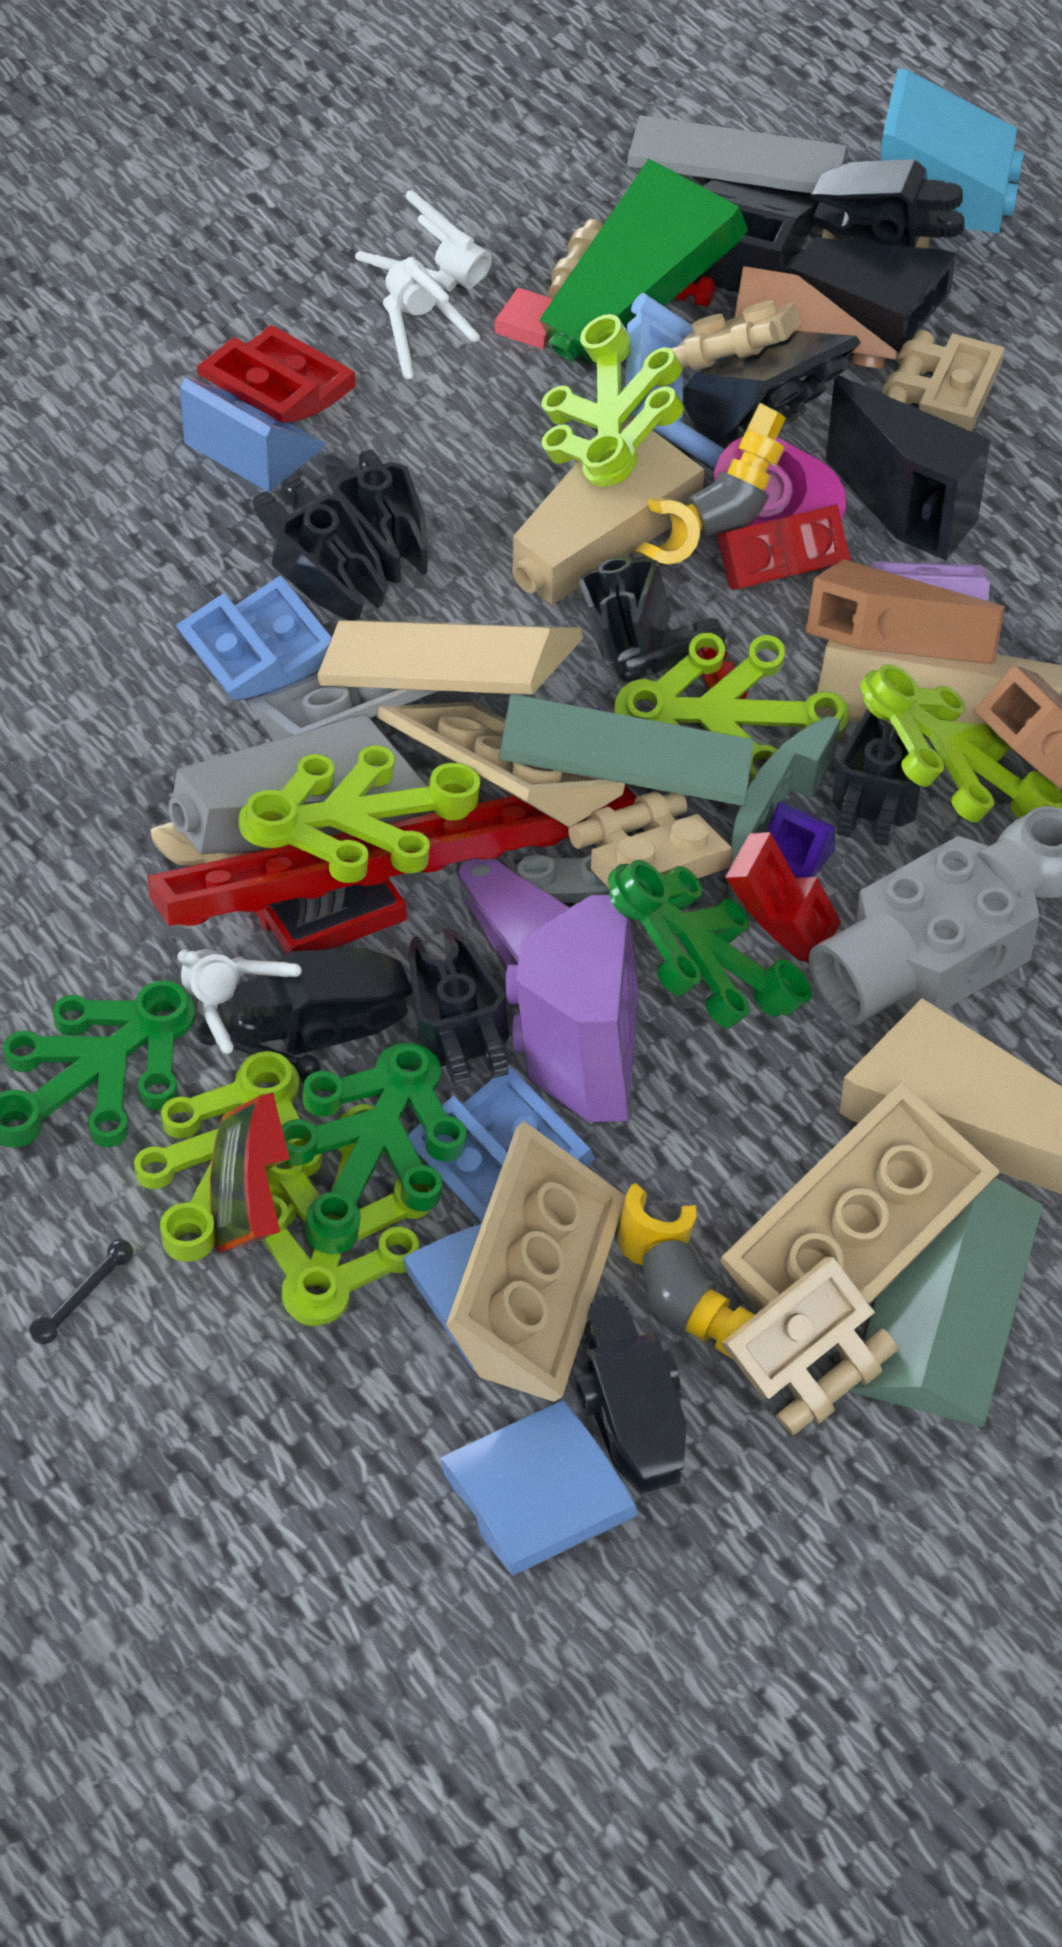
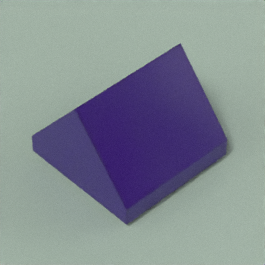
(802, 839)

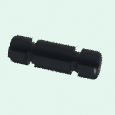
(674, 648)

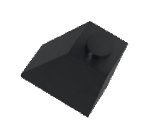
(878, 284)

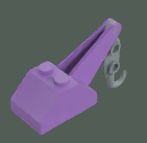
(567, 973)

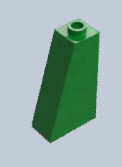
(650, 244)

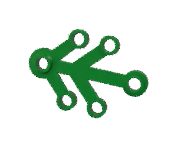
(657, 903)
(98, 1059)
(373, 1133)

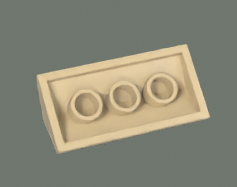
(445, 656)
(972, 681)
(473, 737)
(865, 1203)
(535, 1267)

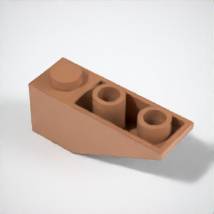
(815, 311)
(901, 615)
(1028, 718)

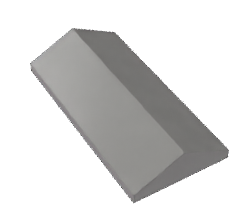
(734, 154)
(311, 705)

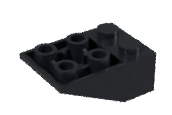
(776, 229)
(780, 377)
(907, 466)

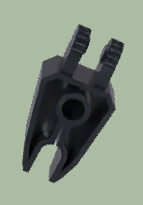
(887, 203)
(386, 509)
(322, 549)
(626, 605)
(872, 781)
(331, 1002)
(459, 1008)
(633, 1397)

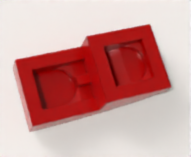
(783, 547)
(785, 906)

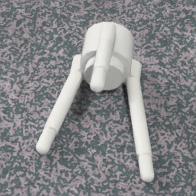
(457, 255)
(417, 293)
(214, 978)

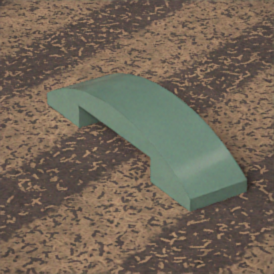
(795, 767)

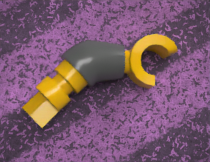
(728, 502)
(673, 1278)

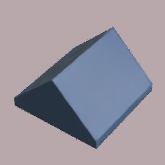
(243, 435)

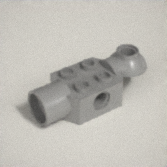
(944, 922)

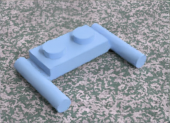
(655, 329)

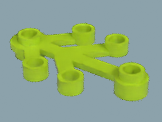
(613, 452)
(720, 708)
(961, 745)
(281, 819)
(196, 1214)
(323, 1267)

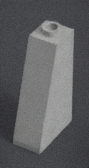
(214, 791)

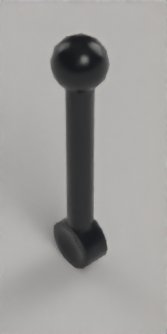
(305, 1065)
(44, 1329)

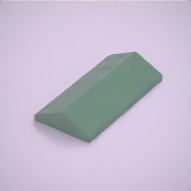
(626, 749)
(956, 1309)

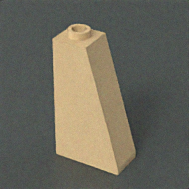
(591, 524)
(973, 1086)

